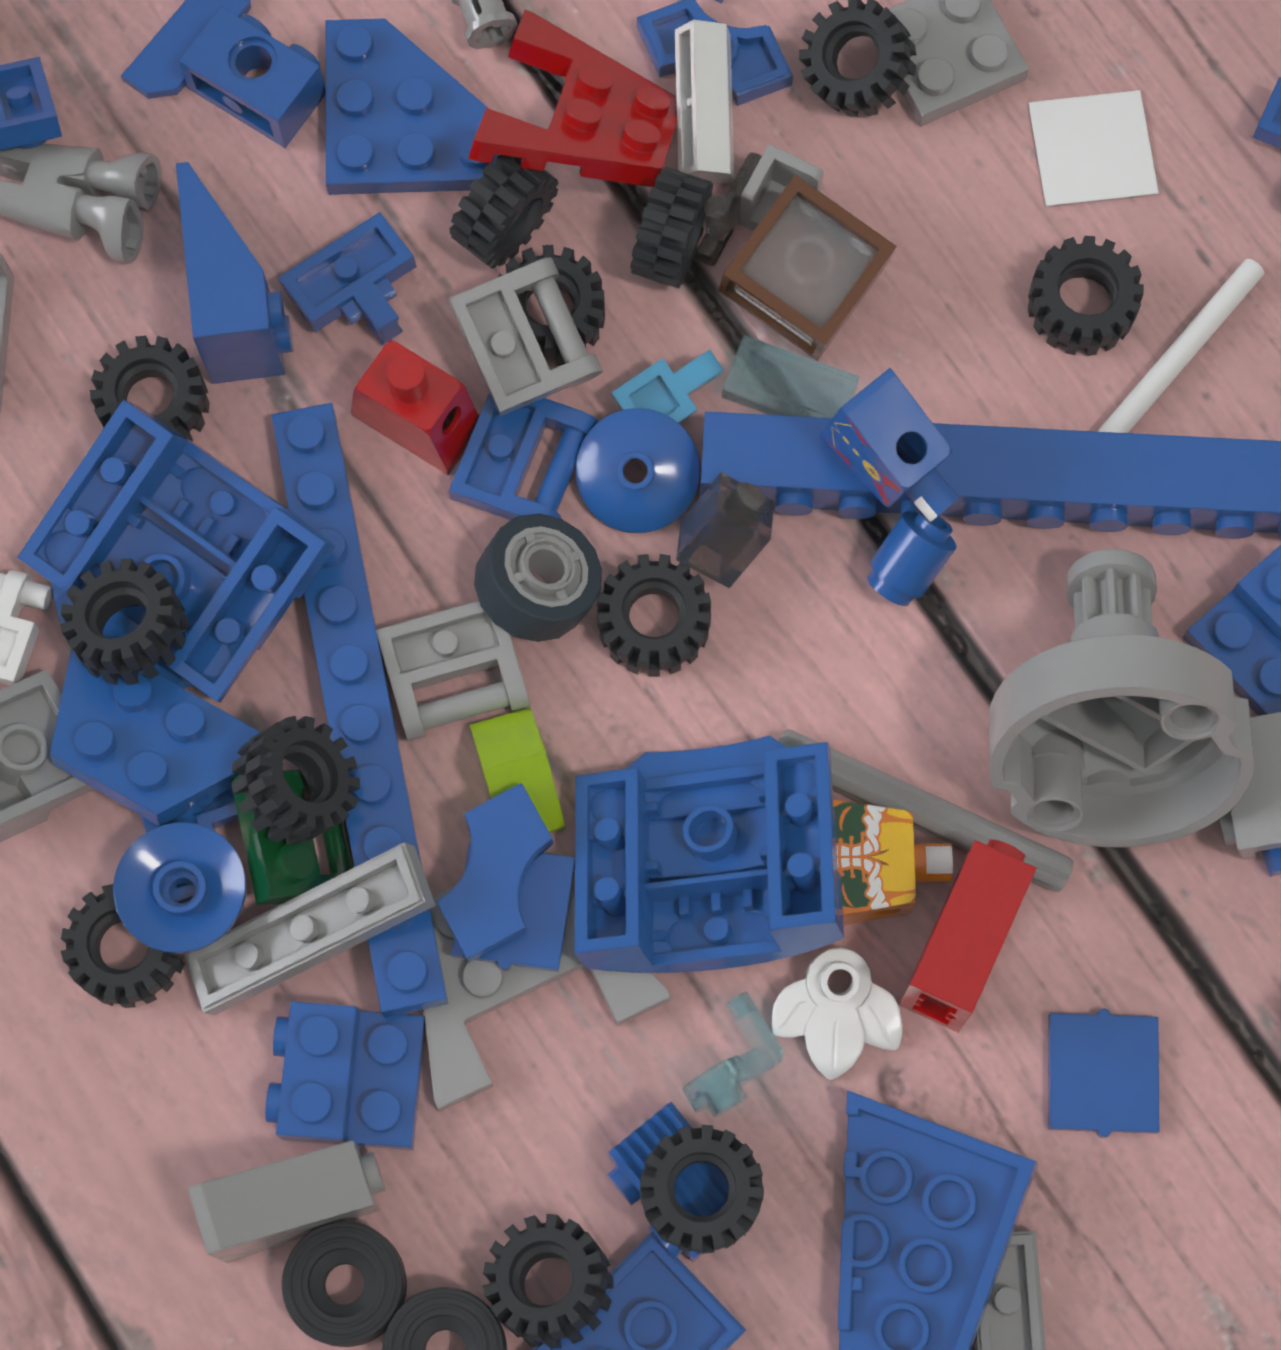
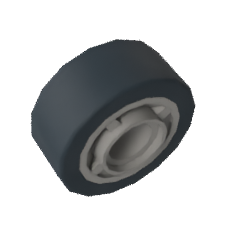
(521, 601)

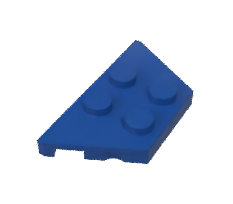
(145, 742)

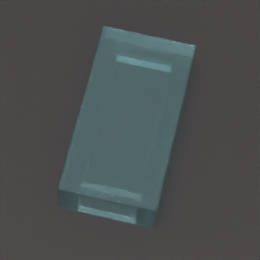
(786, 382)

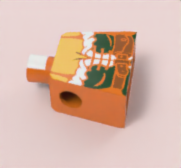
(883, 862)

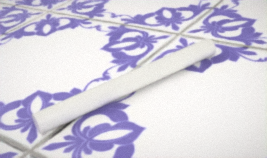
(1184, 348)

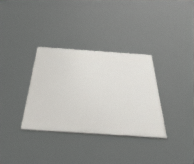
(1093, 148)

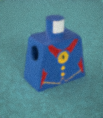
(878, 428)

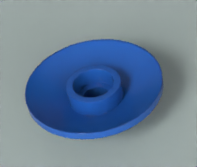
(670, 462)
(161, 862)

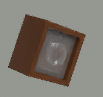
(806, 267)

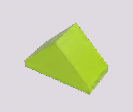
(515, 754)

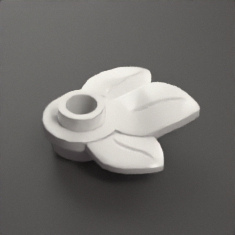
(837, 1022)

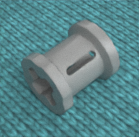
(480, 18)

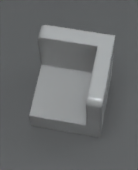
(769, 180)

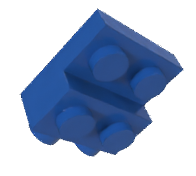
(1247, 635)
(347, 1076)

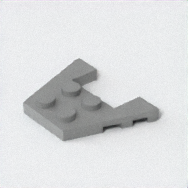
(483, 987)

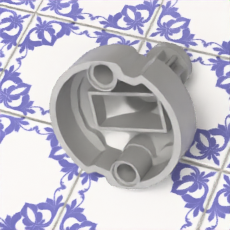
(1119, 727)

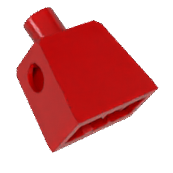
(409, 403)

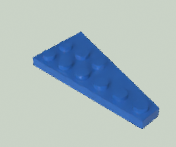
(921, 1229)

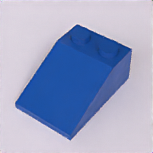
(233, 313)

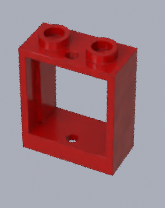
(968, 934)

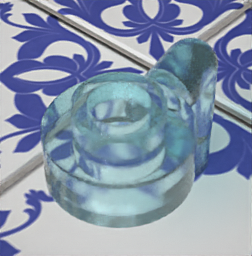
(722, 1085)

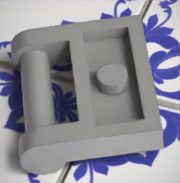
(506, 344)
(446, 648)

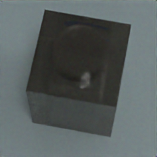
(725, 529)

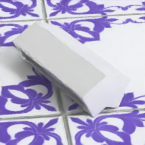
(704, 101)

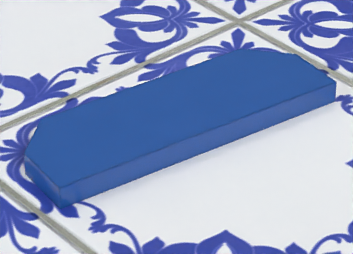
(157, 67)

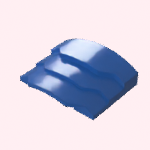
(205, 527)
(707, 859)

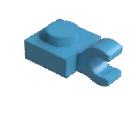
(667, 391)

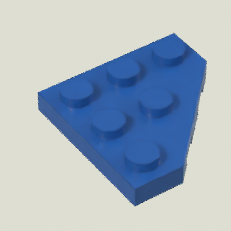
(394, 115)

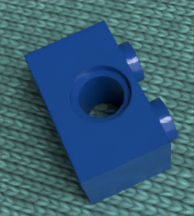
(270, 103)

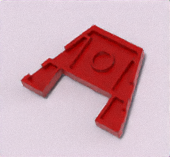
(604, 119)

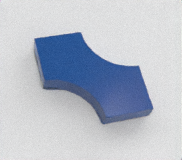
(755, 53)
(504, 843)

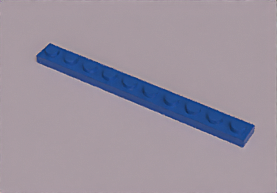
(357, 693)

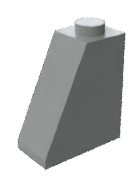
(285, 1200)

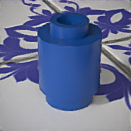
(911, 557)

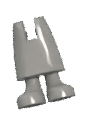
(64, 191)

